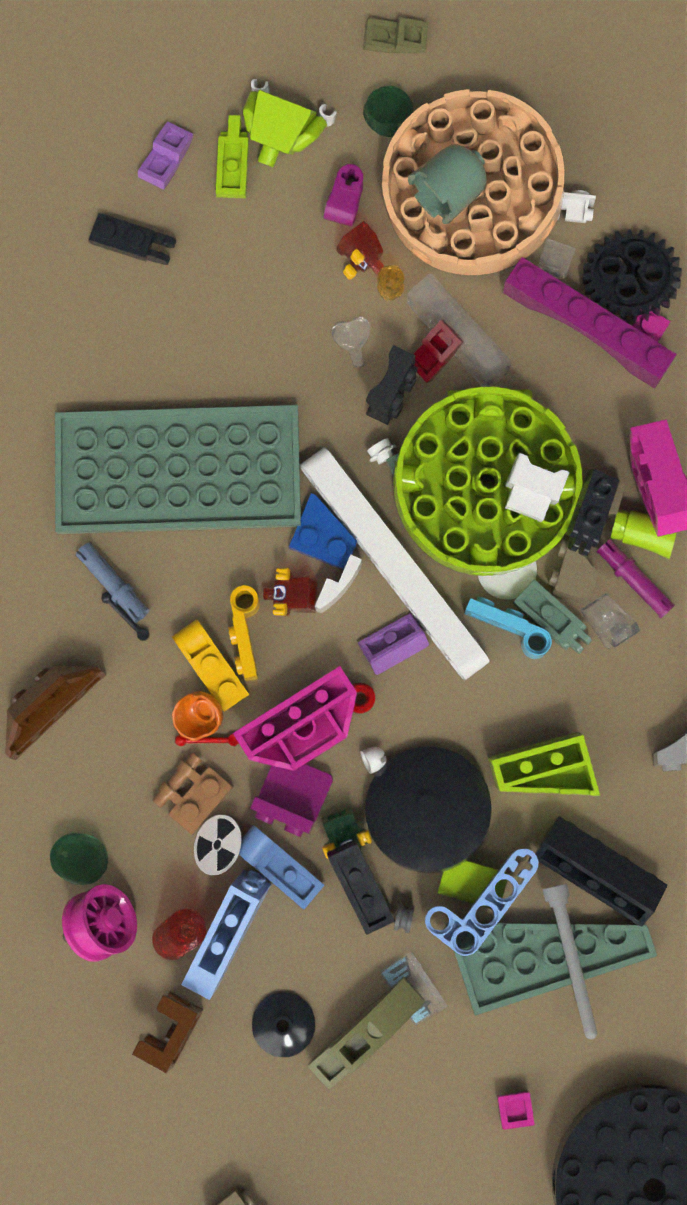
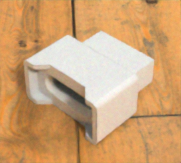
(533, 488)

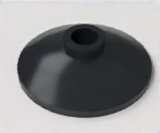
(295, 1012)

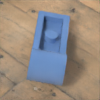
(279, 867)

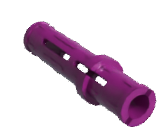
(635, 578)

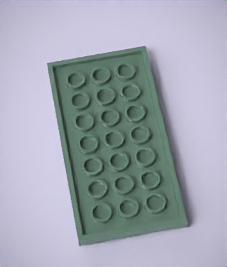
(177, 469)

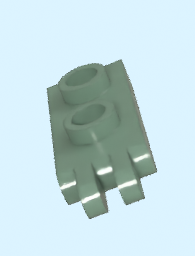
(552, 616)

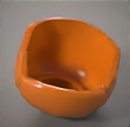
(197, 715)

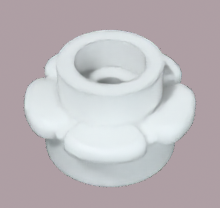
(381, 451)

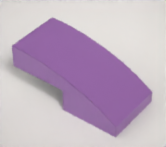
(166, 155)

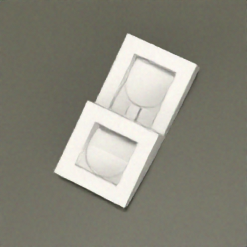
(332, 590)

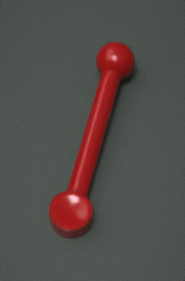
(181, 741)

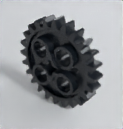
(655, 262)

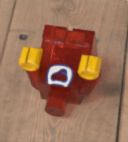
(362, 249)
(291, 593)

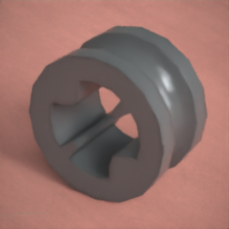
(404, 917)

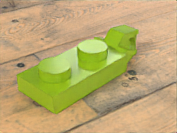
(232, 160)

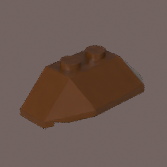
(45, 704)

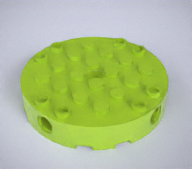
(442, 490)

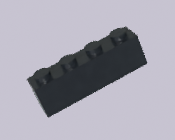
(600, 871)

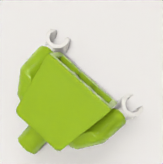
(281, 123)

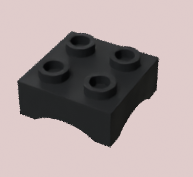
(387, 396)

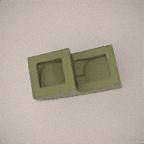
(395, 37)

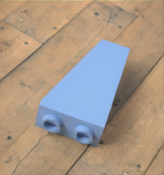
(226, 933)

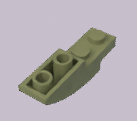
(367, 1033)

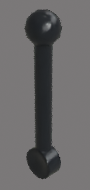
(142, 634)

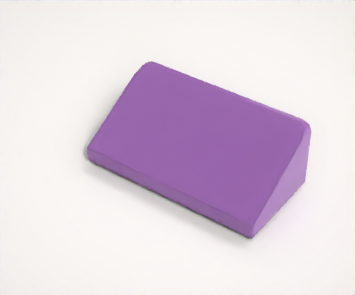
(393, 643)

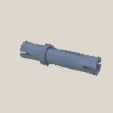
(118, 589)

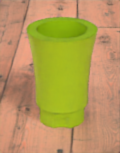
(637, 530)

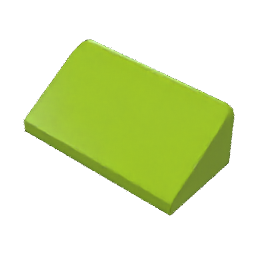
(469, 881)

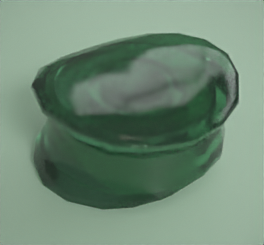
(387, 110)
(79, 858)

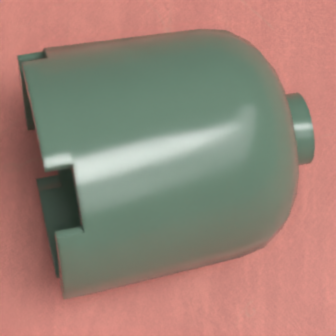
(449, 181)

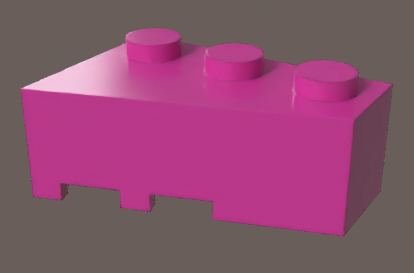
(659, 476)

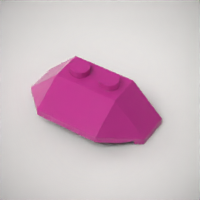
(301, 724)

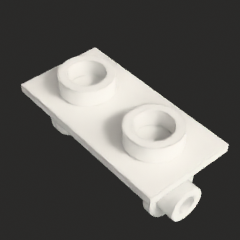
(577, 206)

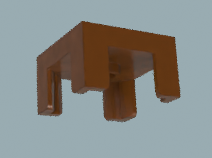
(162, 1055)

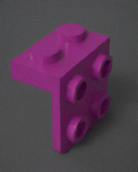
(292, 798)

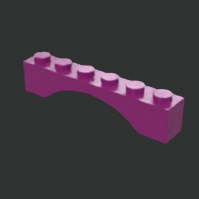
(626, 344)

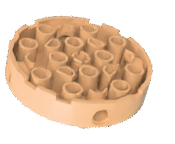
(509, 214)

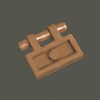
(199, 800)

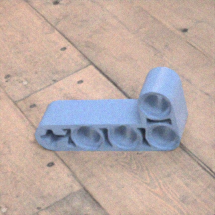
(487, 897)

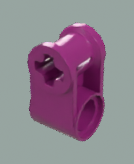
(344, 199)

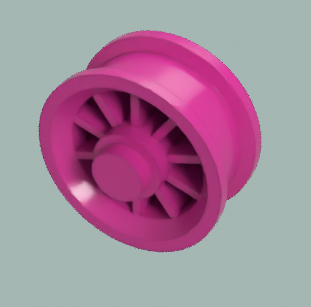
(99, 923)

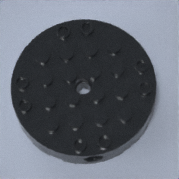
(621, 1145)

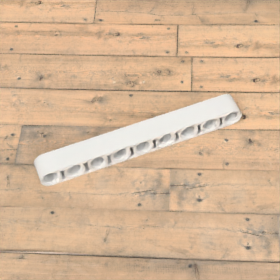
(394, 564)

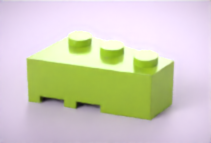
(546, 767)

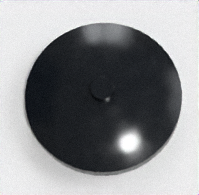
(428, 809)

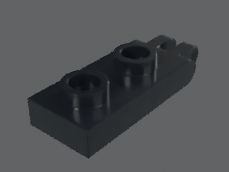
(591, 511)

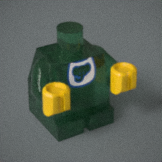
(341, 829)

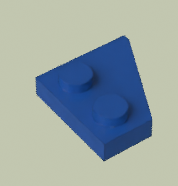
(322, 535)

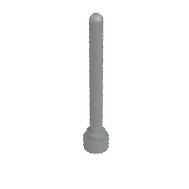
(558, 899)

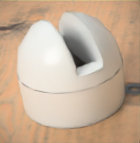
(373, 758)

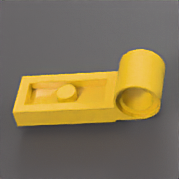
(240, 634)
(210, 665)

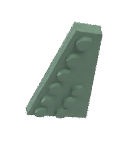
(530, 959)

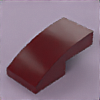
(436, 350)

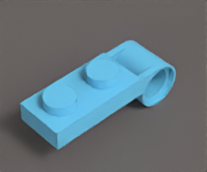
(510, 621)

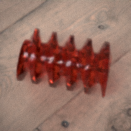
(179, 934)

